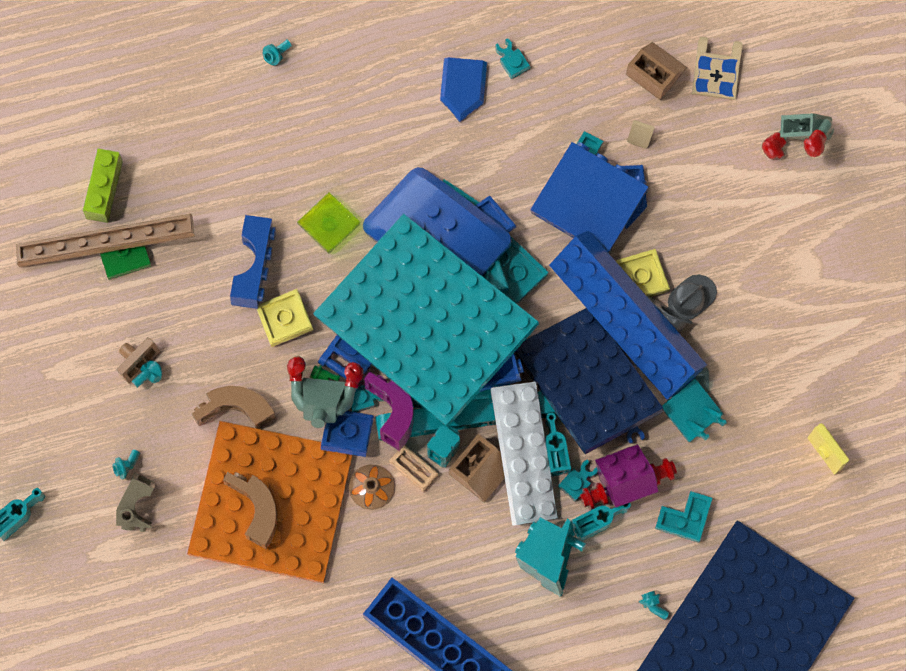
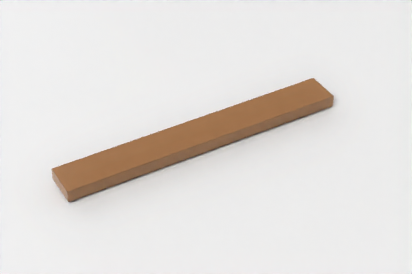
(105, 240)

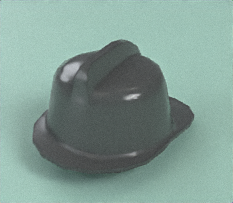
(692, 296)
(676, 320)

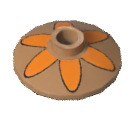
(375, 497)

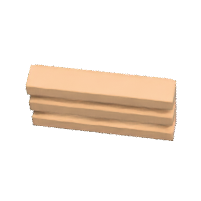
(409, 476)

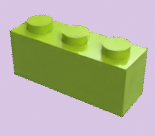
(102, 185)

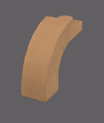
(237, 399)
(265, 518)

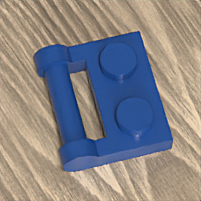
(344, 351)

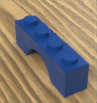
(247, 287)

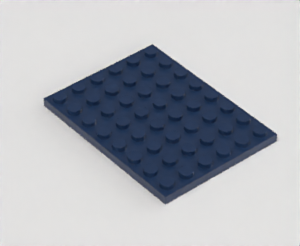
(750, 612)

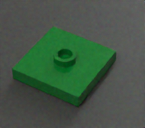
(125, 261)

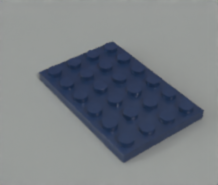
(588, 380)

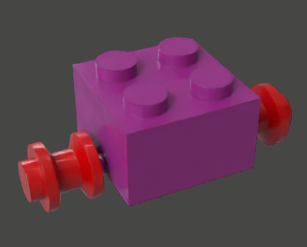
(626, 478)

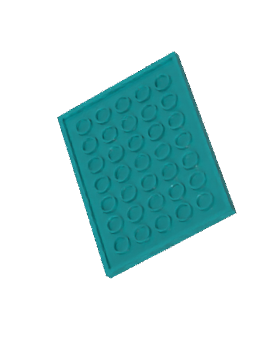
(426, 319)

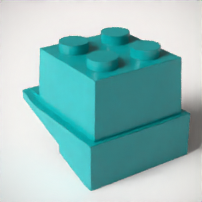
(547, 553)

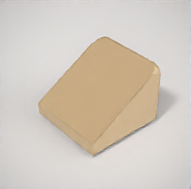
(640, 134)

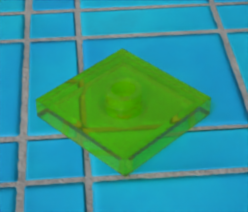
(328, 222)

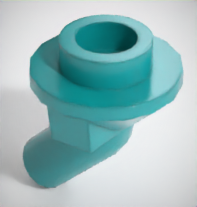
(272, 54)
(150, 371)
(122, 467)
(650, 601)

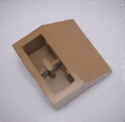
(655, 70)
(479, 468)

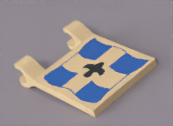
(715, 73)

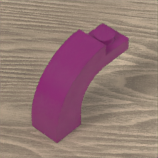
(400, 423)

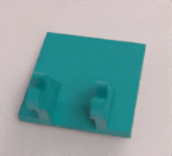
(693, 411)

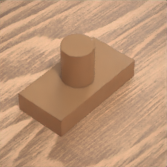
(136, 358)

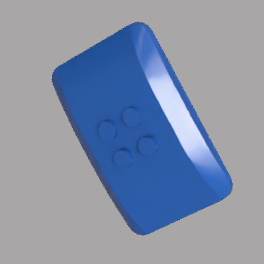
(444, 216)

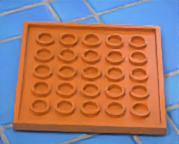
(306, 492)

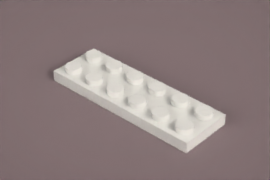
(523, 453)

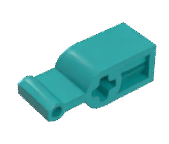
(561, 452)
(10, 521)
(588, 524)

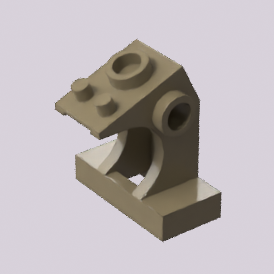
(137, 488)

